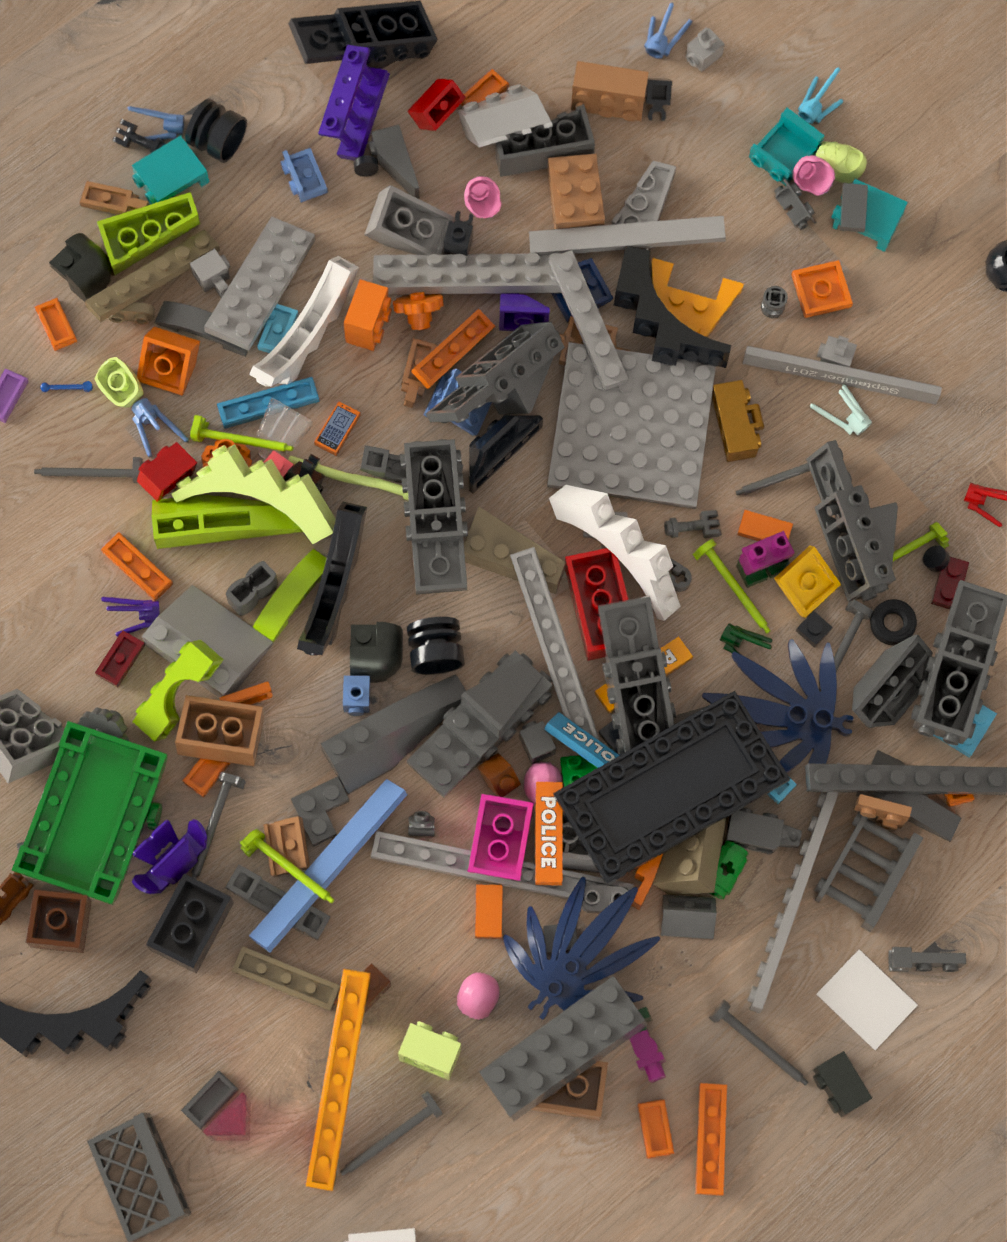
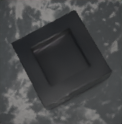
(814, 629)

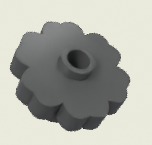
(105, 721)

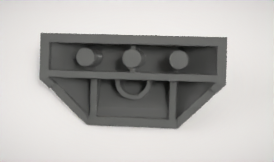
(892, 683)

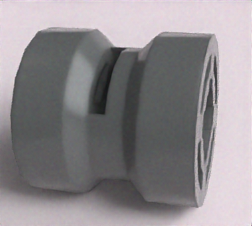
(774, 307)

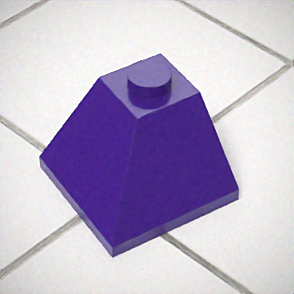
(520, 310)

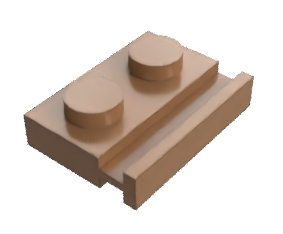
(289, 840)

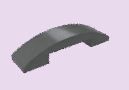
(192, 320)
(385, 465)
(265, 897)

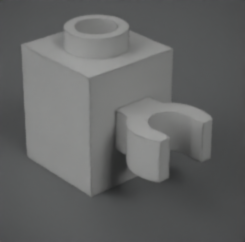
(704, 49)
(211, 271)
(837, 351)

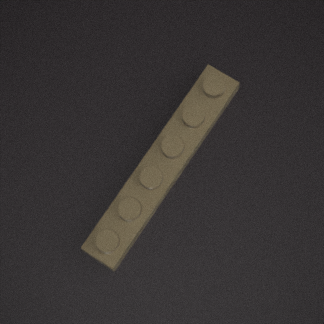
(150, 276)

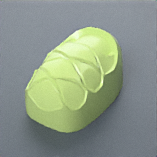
(844, 159)
(119, 383)

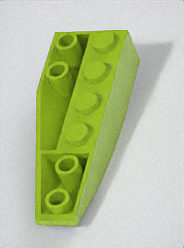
(215, 519)

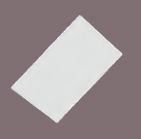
(867, 999)

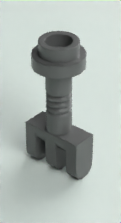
(673, 527)

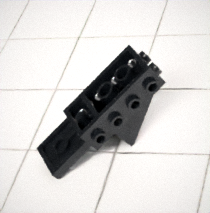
(388, 30)

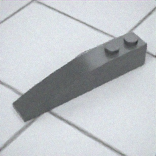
(390, 734)

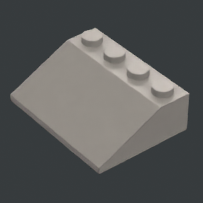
(199, 617)

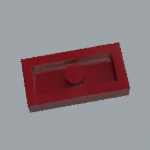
(948, 581)
(120, 658)

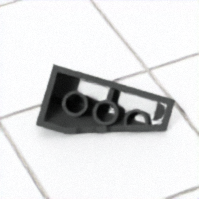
(927, 809)

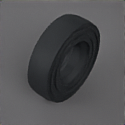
(897, 607)

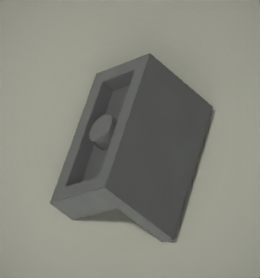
(688, 916)

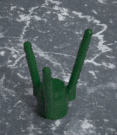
(735, 636)

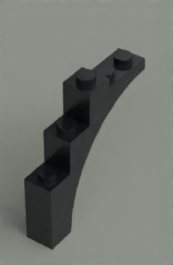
(654, 320)
(335, 580)
(65, 1030)

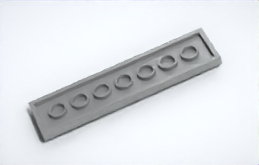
(465, 274)

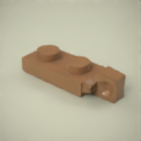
(110, 198)
(410, 384)

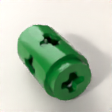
(735, 859)

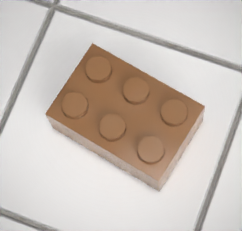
(609, 90)
(575, 191)
(219, 730)
(580, 1096)

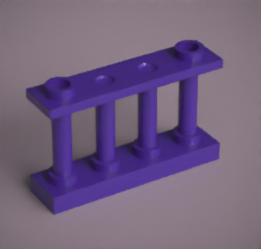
(365, 106)

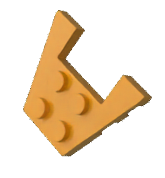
(693, 310)

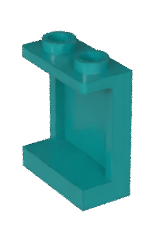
(785, 146)
(169, 171)
(882, 215)

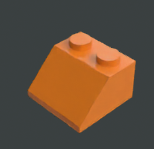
(167, 360)

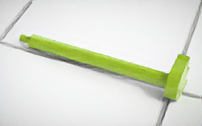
(199, 432)
(936, 532)
(708, 549)
(255, 841)

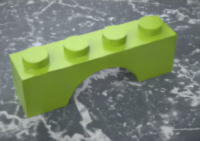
(158, 714)

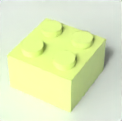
(430, 1050)

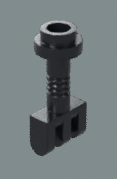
(131, 136)

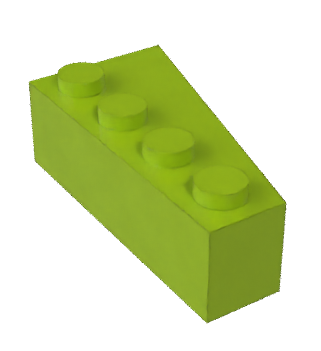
(146, 229)

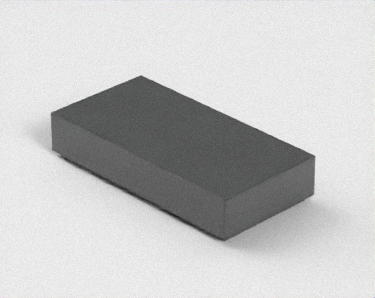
(853, 207)
(209, 1100)

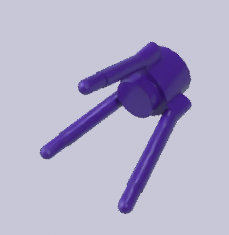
(148, 611)

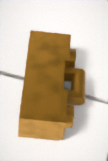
(731, 412)

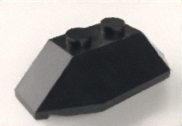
(498, 445)

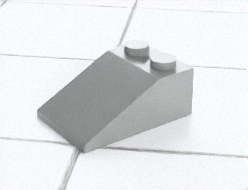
(407, 223)

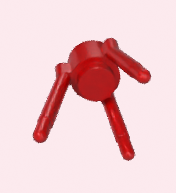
(977, 495)

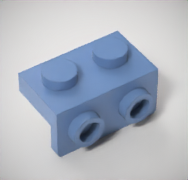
(304, 173)

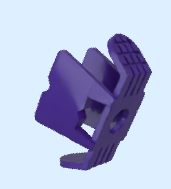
(173, 861)

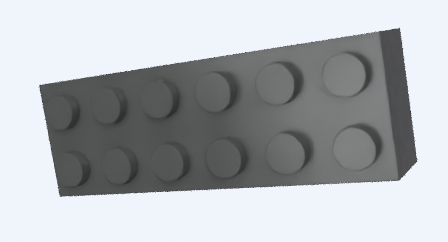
(563, 1048)

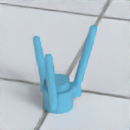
(811, 109)

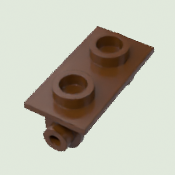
(15, 889)

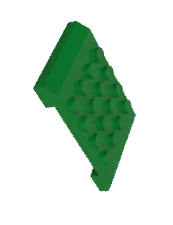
(91, 813)

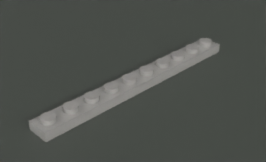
(456, 861)
(792, 900)

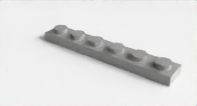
(588, 320)

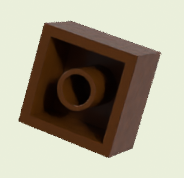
(58, 921)

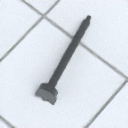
(94, 472)
(774, 479)
(861, 612)
(227, 781)
(721, 1012)
(432, 1108)

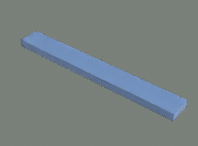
(328, 864)

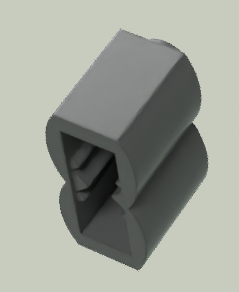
(258, 584)

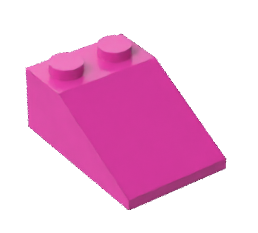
(500, 837)

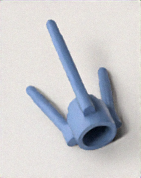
(657, 45)
(172, 122)
(146, 414)

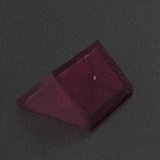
(232, 1123)

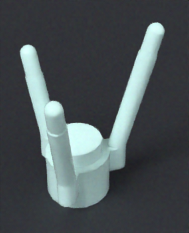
(857, 420)

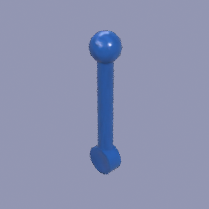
(86, 386)

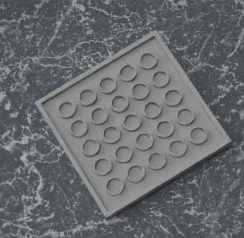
(636, 437)

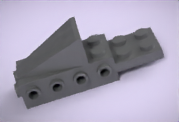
(505, 375)
(435, 515)
(864, 532)
(960, 665)
(635, 672)
(482, 722)

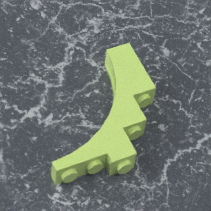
(263, 481)

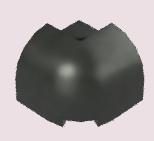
(83, 266)
(376, 650)

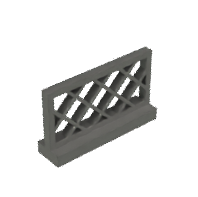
(162, 1172)

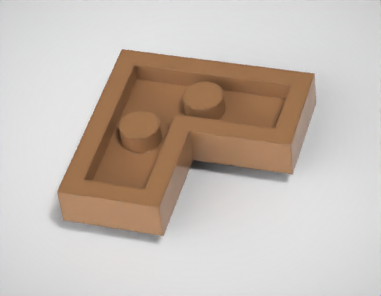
(888, 813)

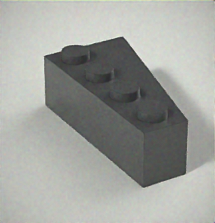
(530, 152)

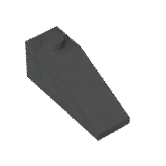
(394, 158)

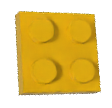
(807, 581)

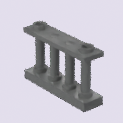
(881, 890)

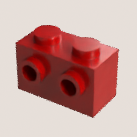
(436, 104)
(164, 471)

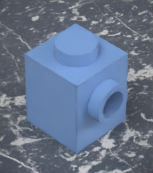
(356, 695)

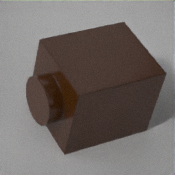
(499, 775)

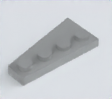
(648, 197)

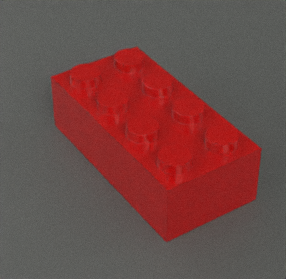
(593, 581)

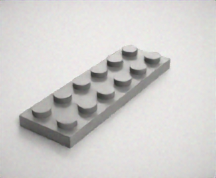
(259, 283)

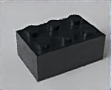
(190, 923)

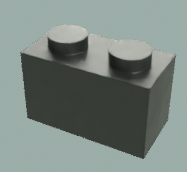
(841, 1084)

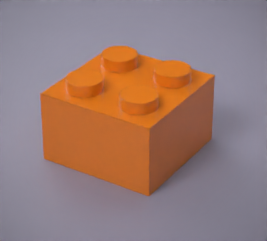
(367, 315)

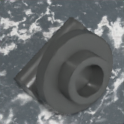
(421, 824)

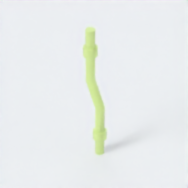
(356, 479)

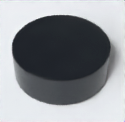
(365, 165)
(936, 558)

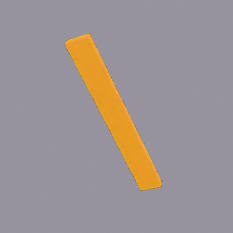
(338, 1079)

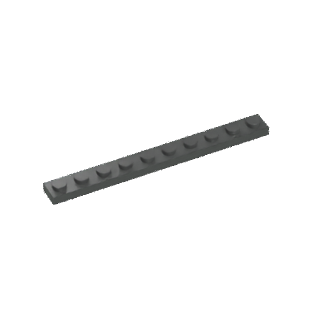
(906, 779)

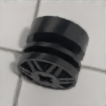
(216, 130)
(435, 645)

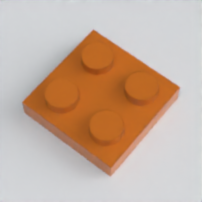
(821, 289)

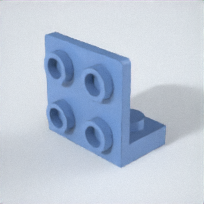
(446, 386)

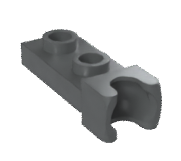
(903, 959)

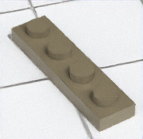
(286, 978)

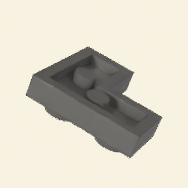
(313, 807)

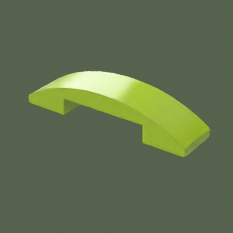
(290, 595)

